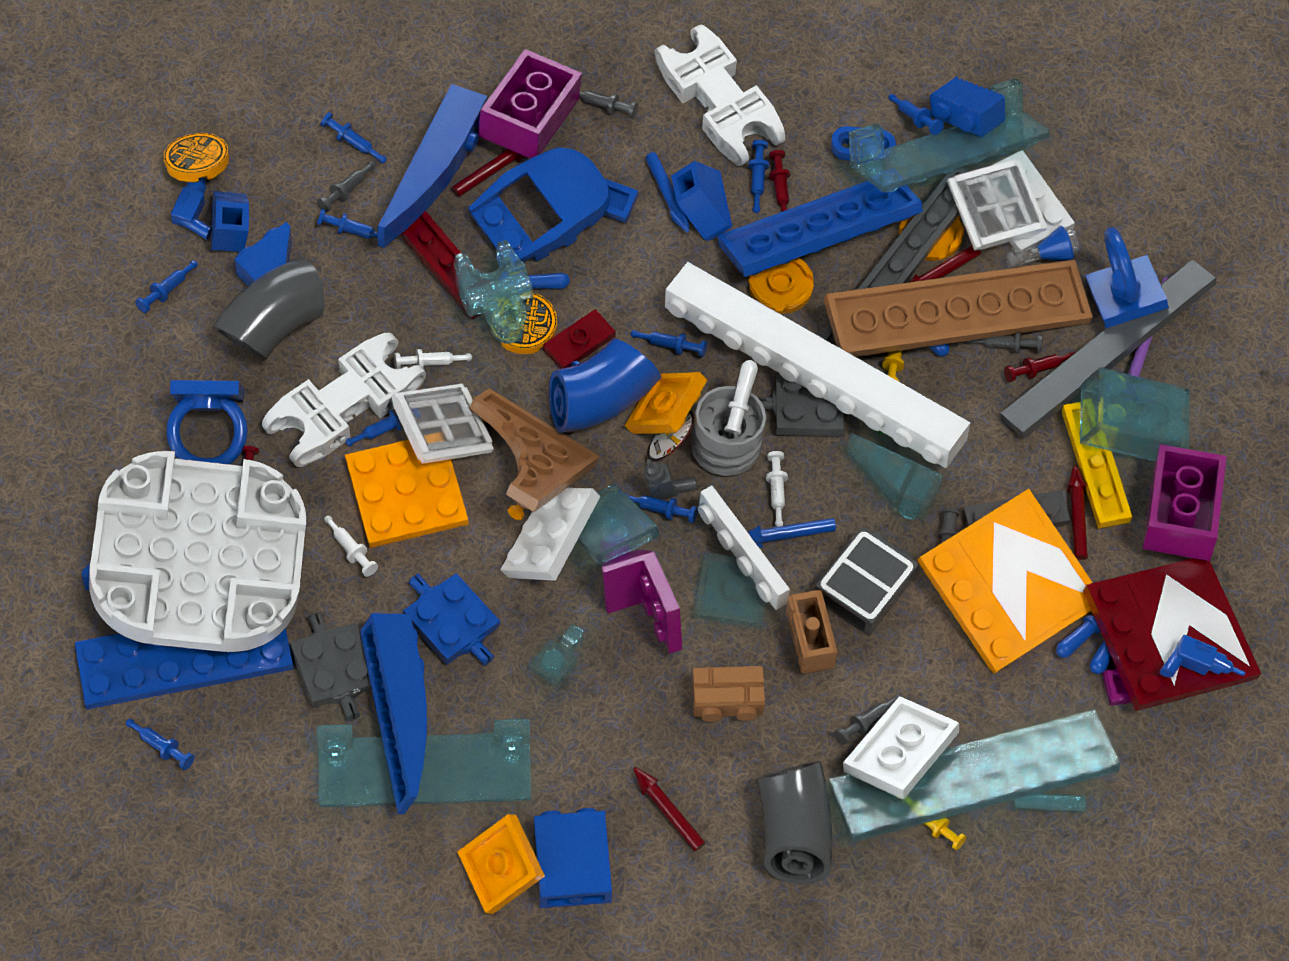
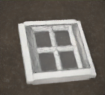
(997, 204)
(441, 423)

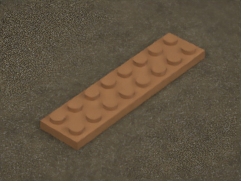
(958, 308)

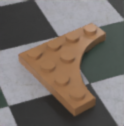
(544, 457)

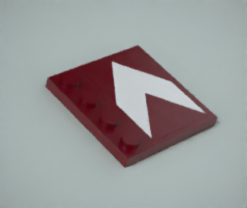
(1148, 615)

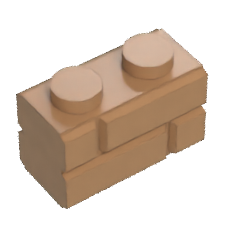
(811, 631)
(728, 692)

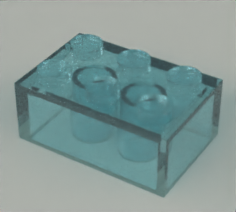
(1133, 414)

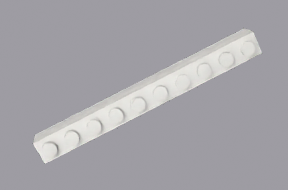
(817, 365)

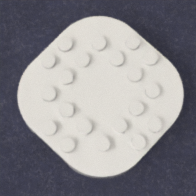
(197, 553)

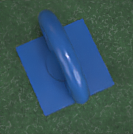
(1127, 287)
(207, 396)

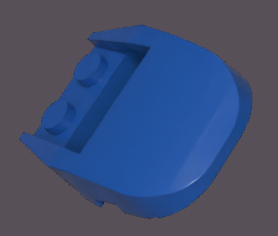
(569, 186)

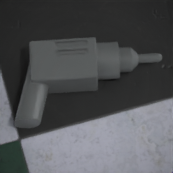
(662, 482)

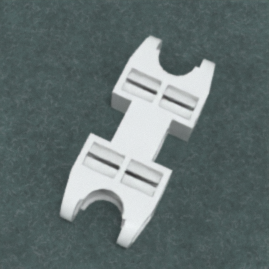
(731, 112)
(325, 413)

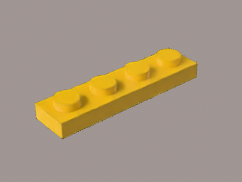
(1099, 473)

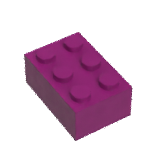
(530, 104)
(1184, 502)

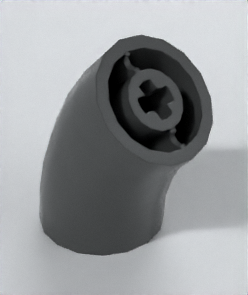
(273, 307)
(797, 823)

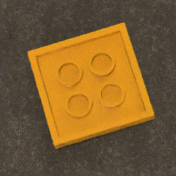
(403, 496)

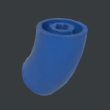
(600, 387)

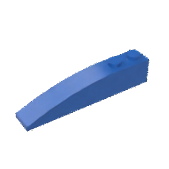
(435, 162)
(399, 699)

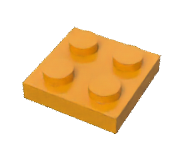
(666, 404)
(500, 864)

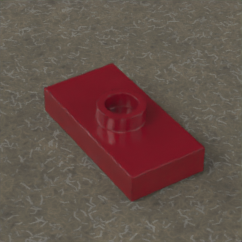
(579, 339)

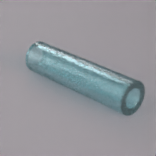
(1051, 802)

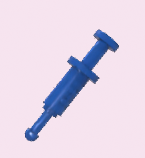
(920, 117)
(347, 134)
(758, 168)
(348, 225)
(160, 290)
(672, 342)
(377, 429)
(668, 508)
(166, 747)

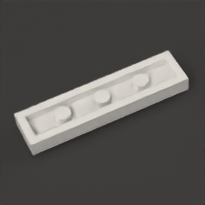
(749, 556)

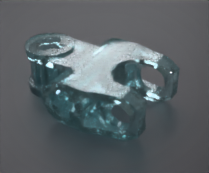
(496, 293)

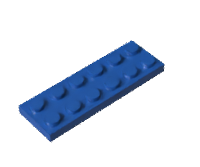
(816, 226)
(127, 670)

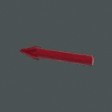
(486, 171)
(949, 265)
(1076, 489)
(648, 785)

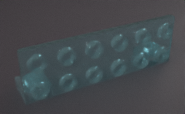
(942, 152)
(454, 768)

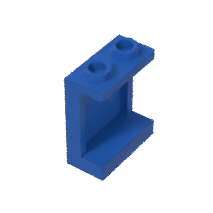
(573, 858)

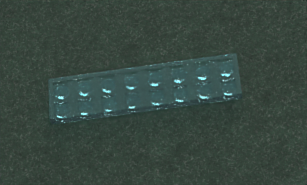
(982, 775)

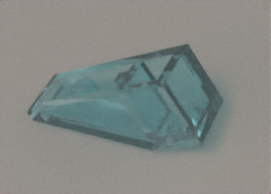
(901, 481)

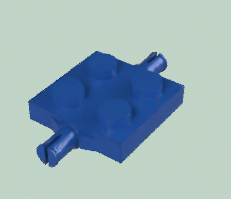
(452, 619)

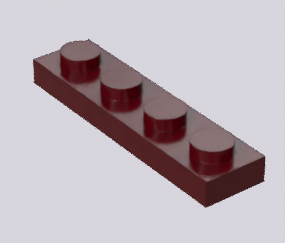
(436, 252)

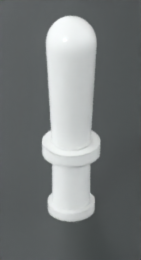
(739, 405)

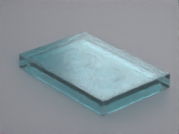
(615, 526)

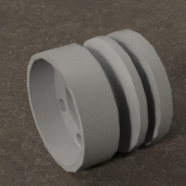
(718, 449)

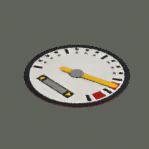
(666, 443)

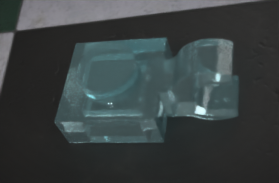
(556, 660)

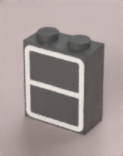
(867, 580)

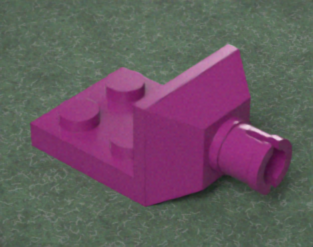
(640, 579)

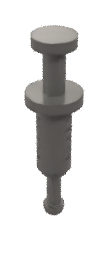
(609, 103)
(341, 190)
(1010, 342)
(861, 722)

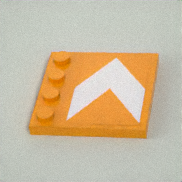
(1009, 580)

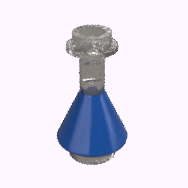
(1058, 246)

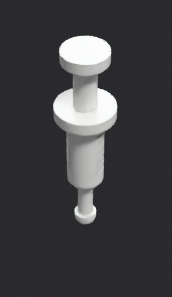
(429, 359)
(776, 479)
(354, 551)

